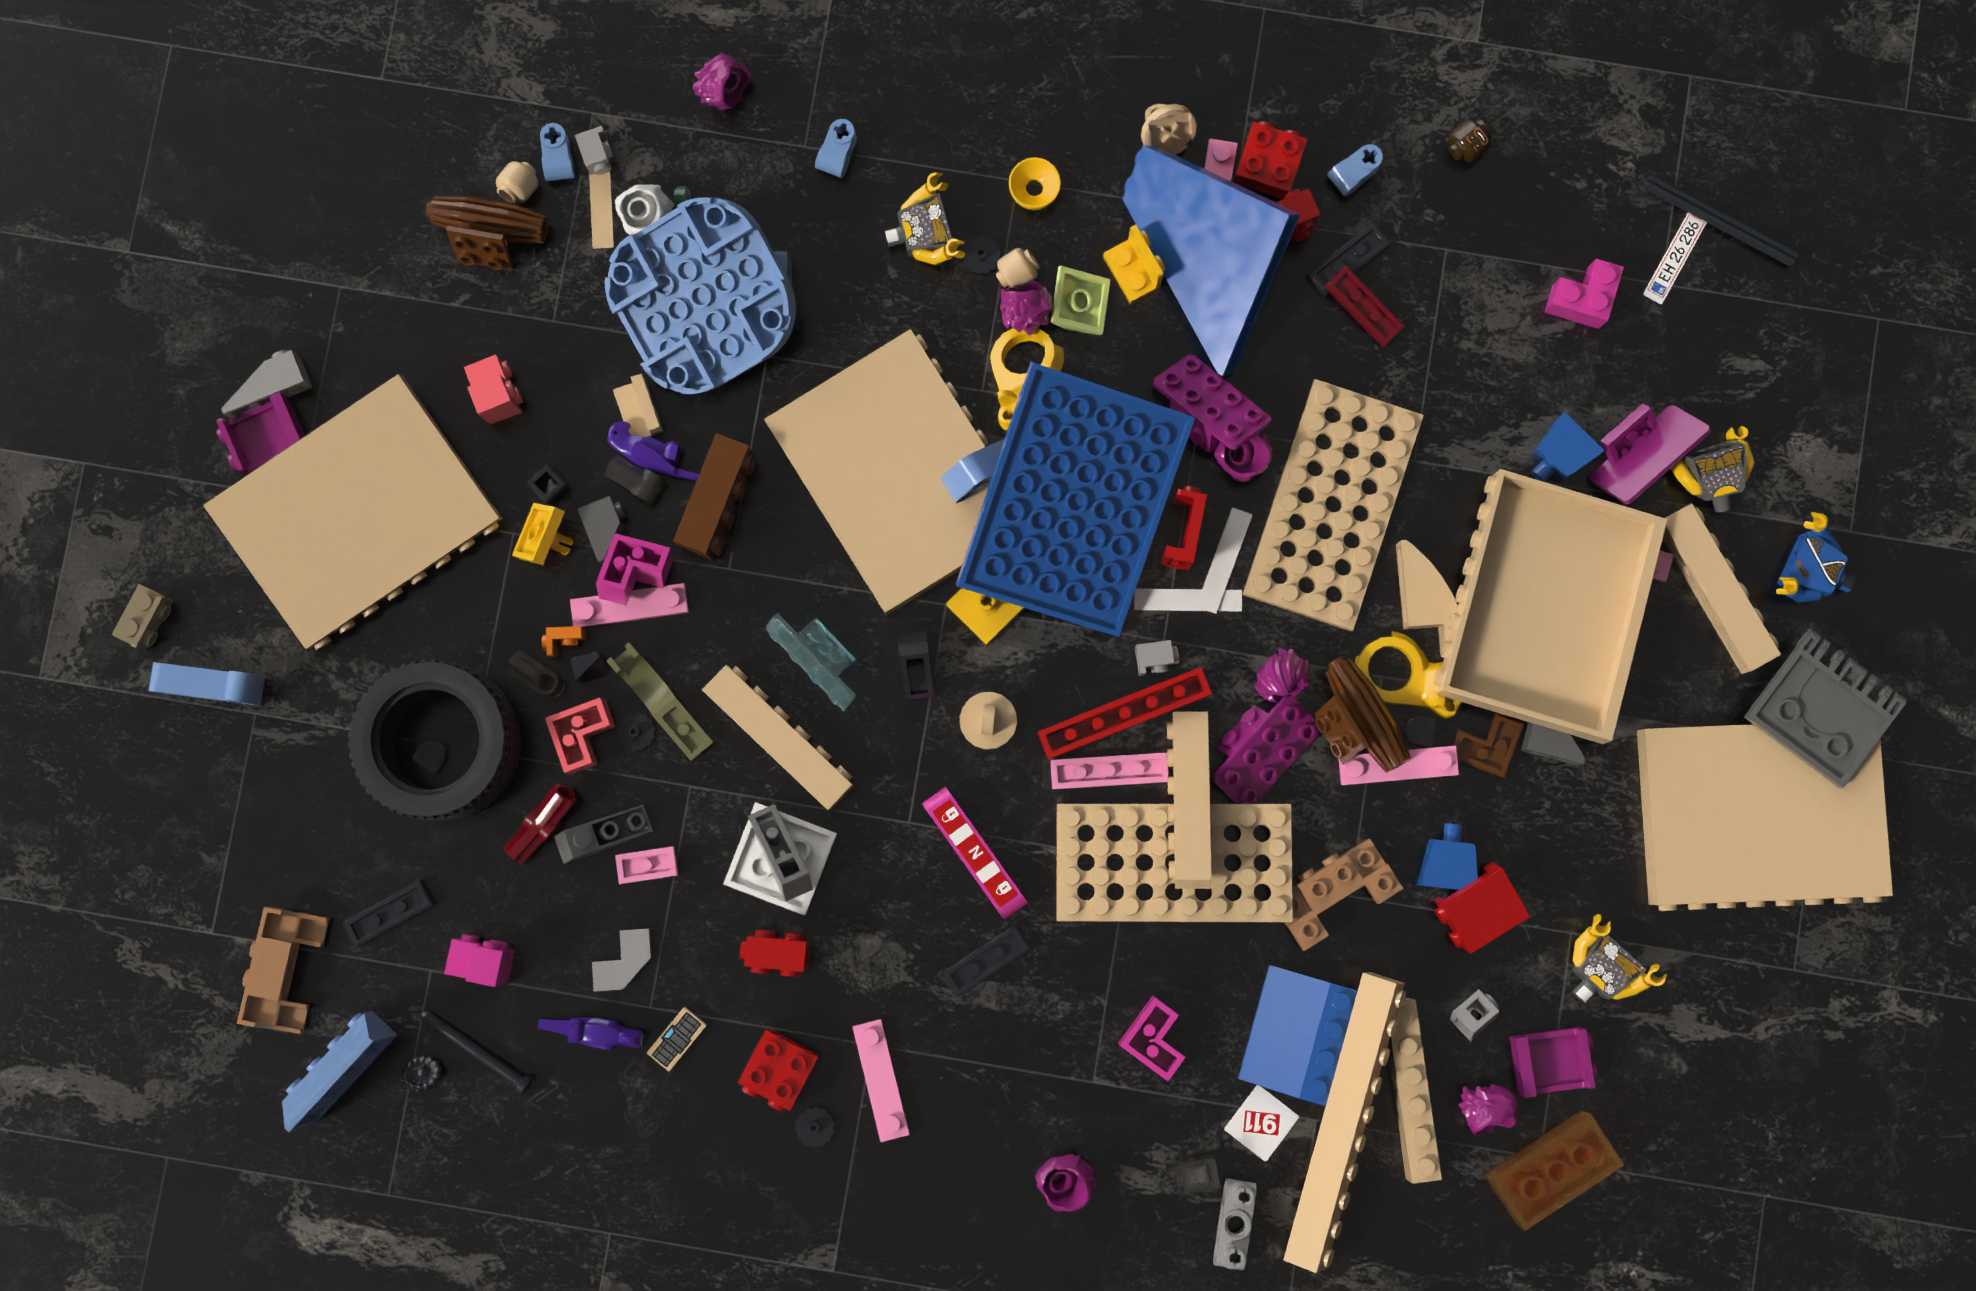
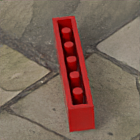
(1124, 713)

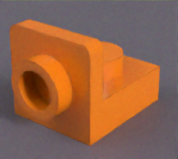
(567, 635)

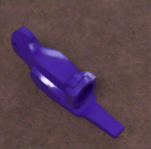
(647, 451)
(594, 1032)

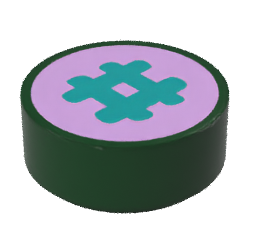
(681, 194)

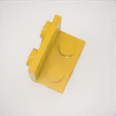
(1135, 266)

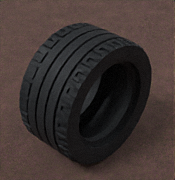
(376, 727)

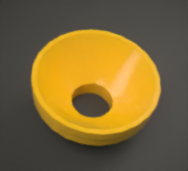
(1034, 170)

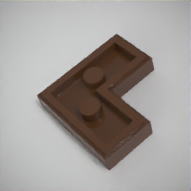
(1495, 751)

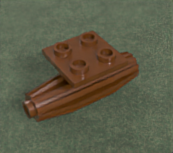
(483, 228)
(1359, 719)

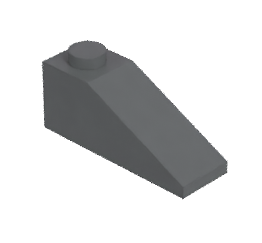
(780, 853)

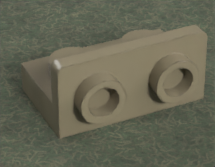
(143, 617)

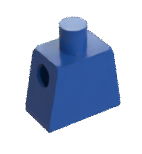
(1564, 450)
(1448, 861)

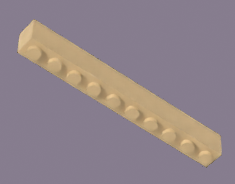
(1344, 1122)

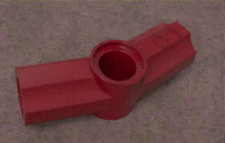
(540, 824)

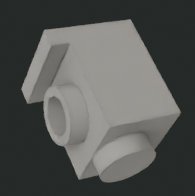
(595, 150)
(1156, 656)
(1479, 1003)

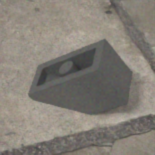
(601, 522)
(1551, 744)

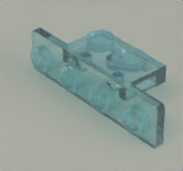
(818, 655)

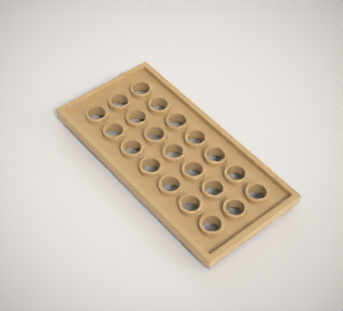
(1378, 505)
(1159, 908)

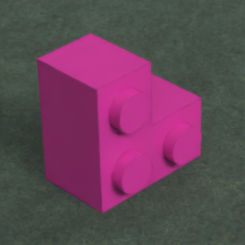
(1586, 302)
(629, 562)
(479, 962)
(1146, 1042)

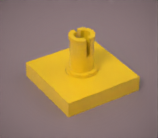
(541, 534)
(982, 613)

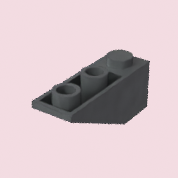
(603, 833)

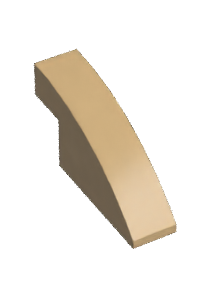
(1423, 592)

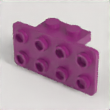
(1217, 406)
(1645, 450)
(1263, 749)

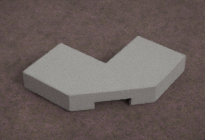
(635, 954)

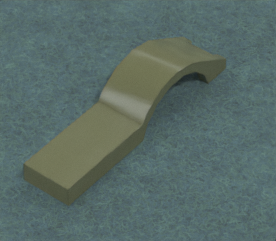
(661, 702)

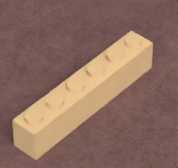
(1718, 590)
(778, 737)
(1191, 800)
(1413, 1098)

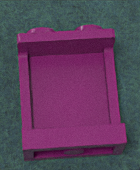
(260, 434)
(1553, 1061)

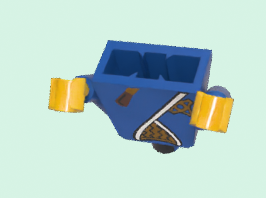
(1815, 565)

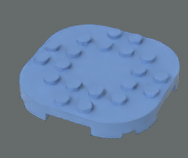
(701, 295)

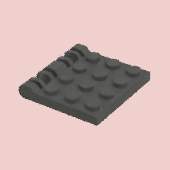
(1822, 712)

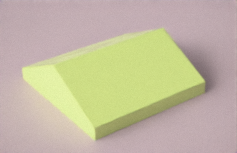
(1080, 301)

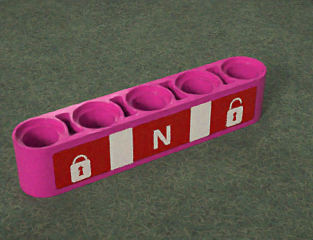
(974, 853)

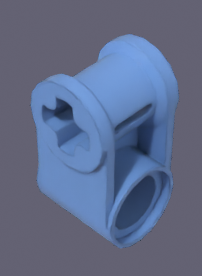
(836, 152)
(556, 157)
(1353, 172)

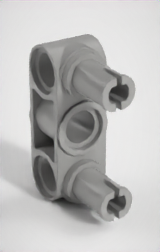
(1230, 1246)

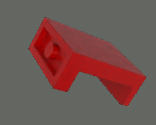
(1184, 557)
(1481, 909)

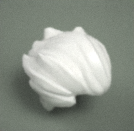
(642, 206)

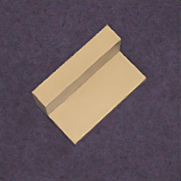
(638, 407)

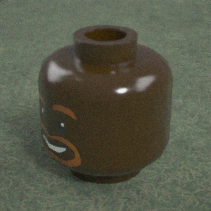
(1469, 140)

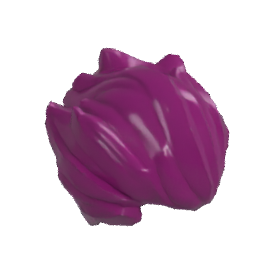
(722, 82)
(1026, 307)
(1247, 460)
(1282, 675)
(1489, 1107)
(1066, 1182)

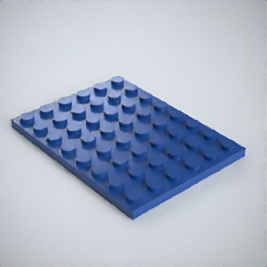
(1074, 500)

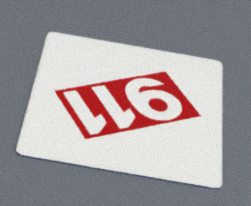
(1261, 1123)

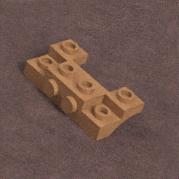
(1335, 881)
(273, 967)

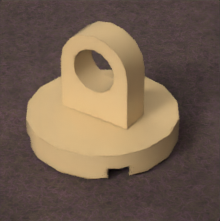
(1168, 127)
(988, 720)

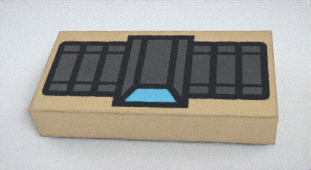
(677, 1039)

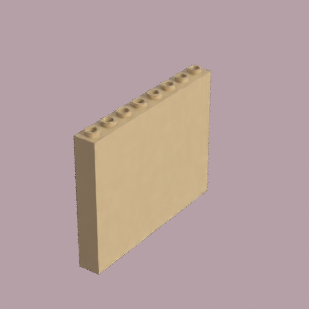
(875, 462)
(354, 513)
(1550, 606)
(1755, 824)

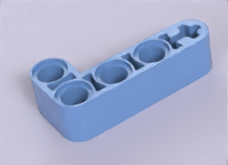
(972, 472)
(207, 683)

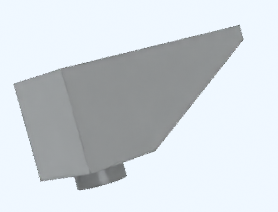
(278, 374)

